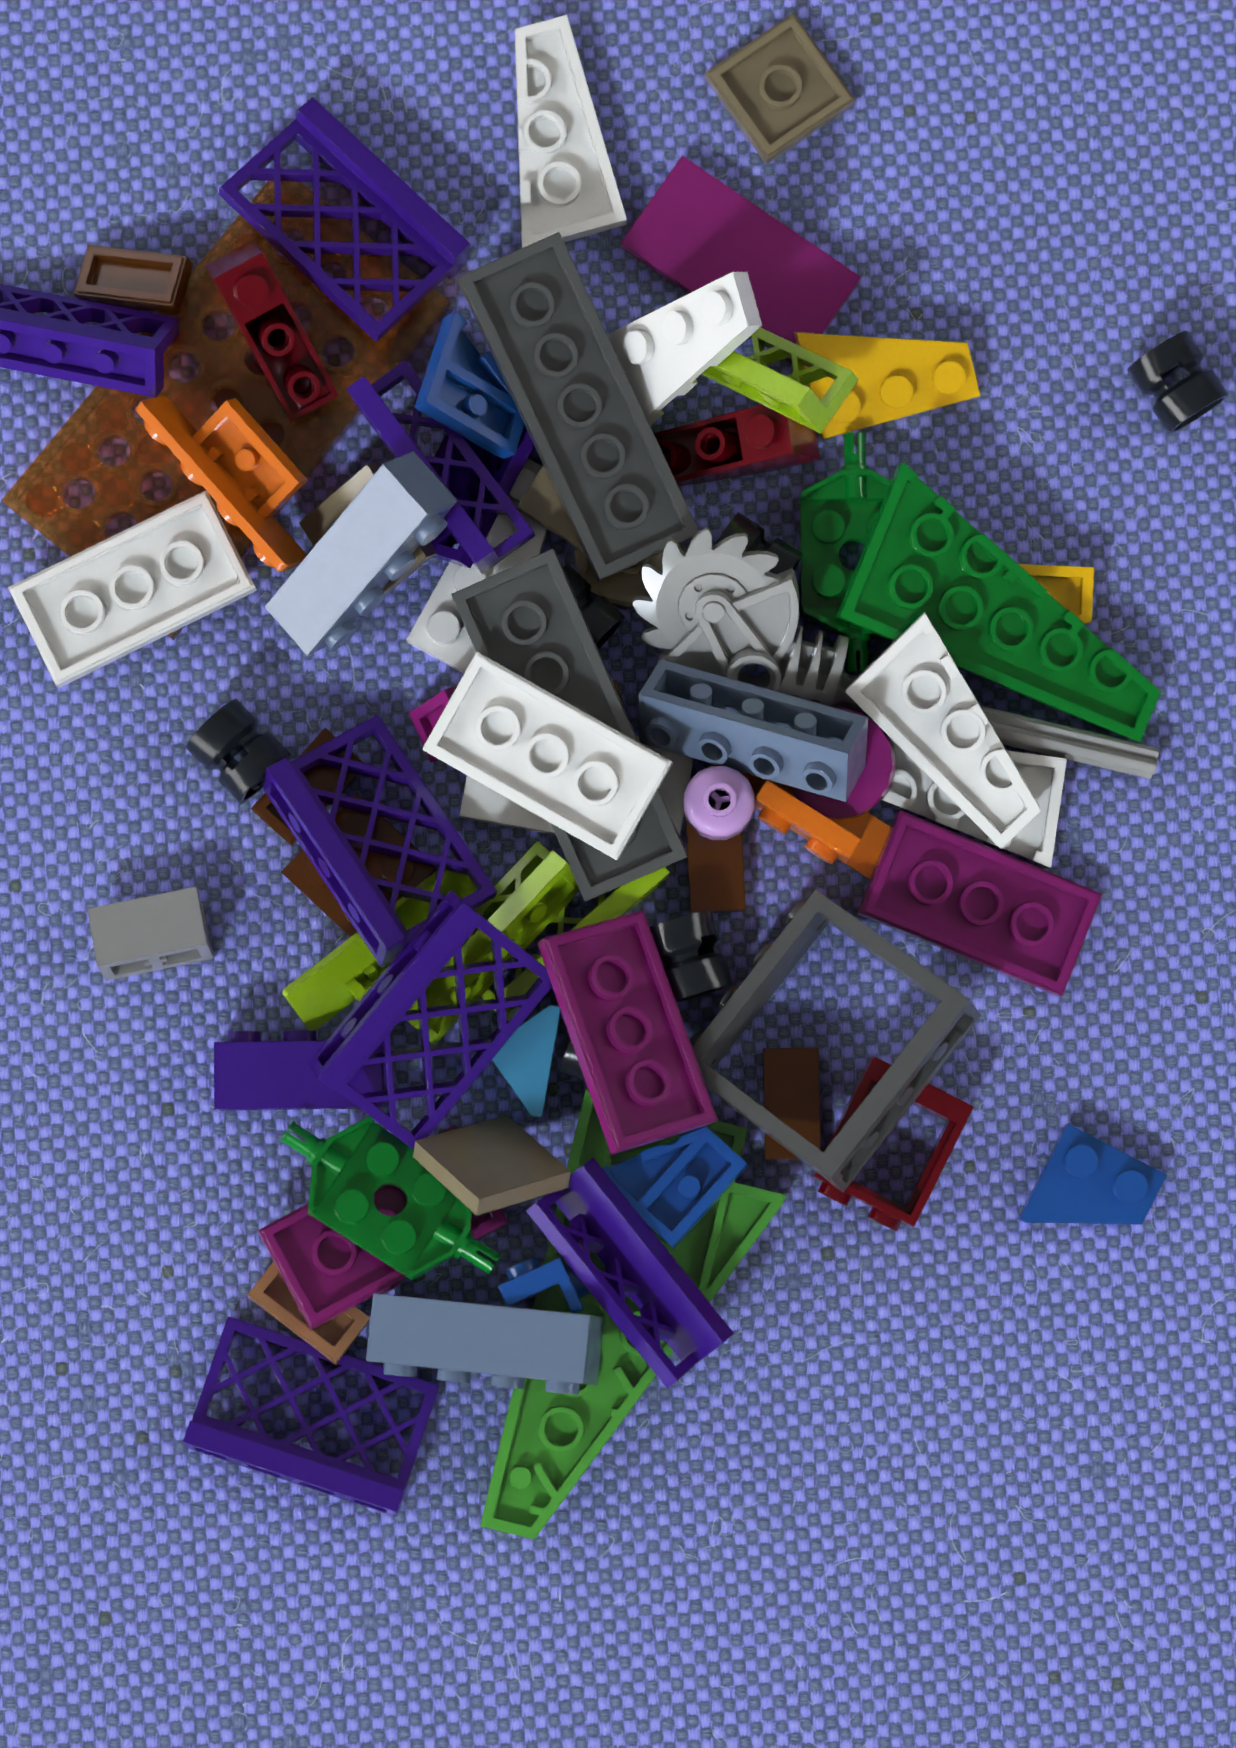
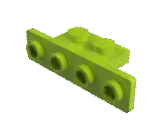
(352, 968)

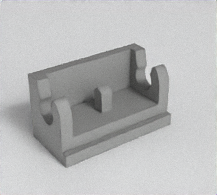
(150, 933)

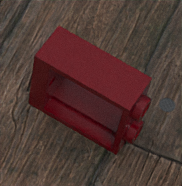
(932, 1100)

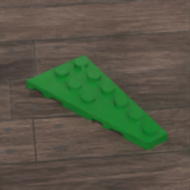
(987, 612)

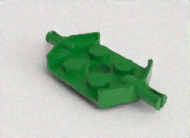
(830, 517)
(342, 1193)

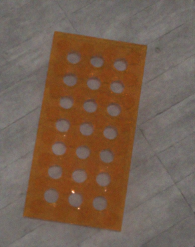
(110, 413)

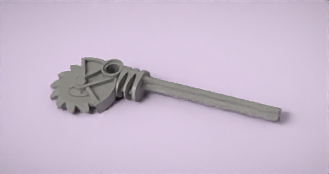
(726, 611)

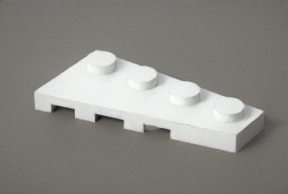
(561, 148)
(684, 338)
(440, 627)
(937, 721)
(1043, 775)

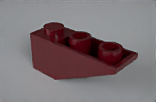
(272, 330)
(736, 446)

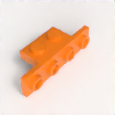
(237, 468)
(850, 840)

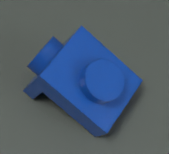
(531, 1278)

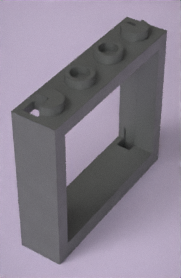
(896, 1088)

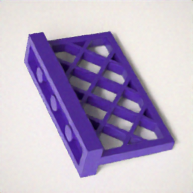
(385, 199)
(333, 851)
(397, 991)
(294, 1462)

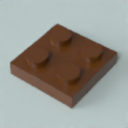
(309, 882)

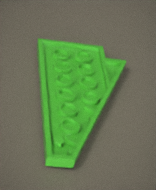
(557, 1435)

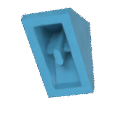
(528, 1059)

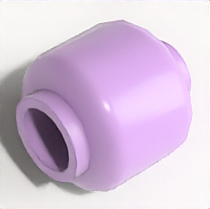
(718, 823)

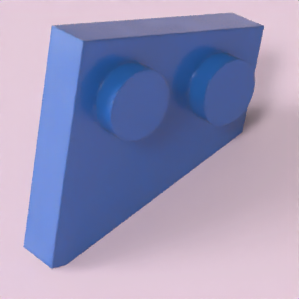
(469, 392)
(678, 1181)
(1091, 1184)

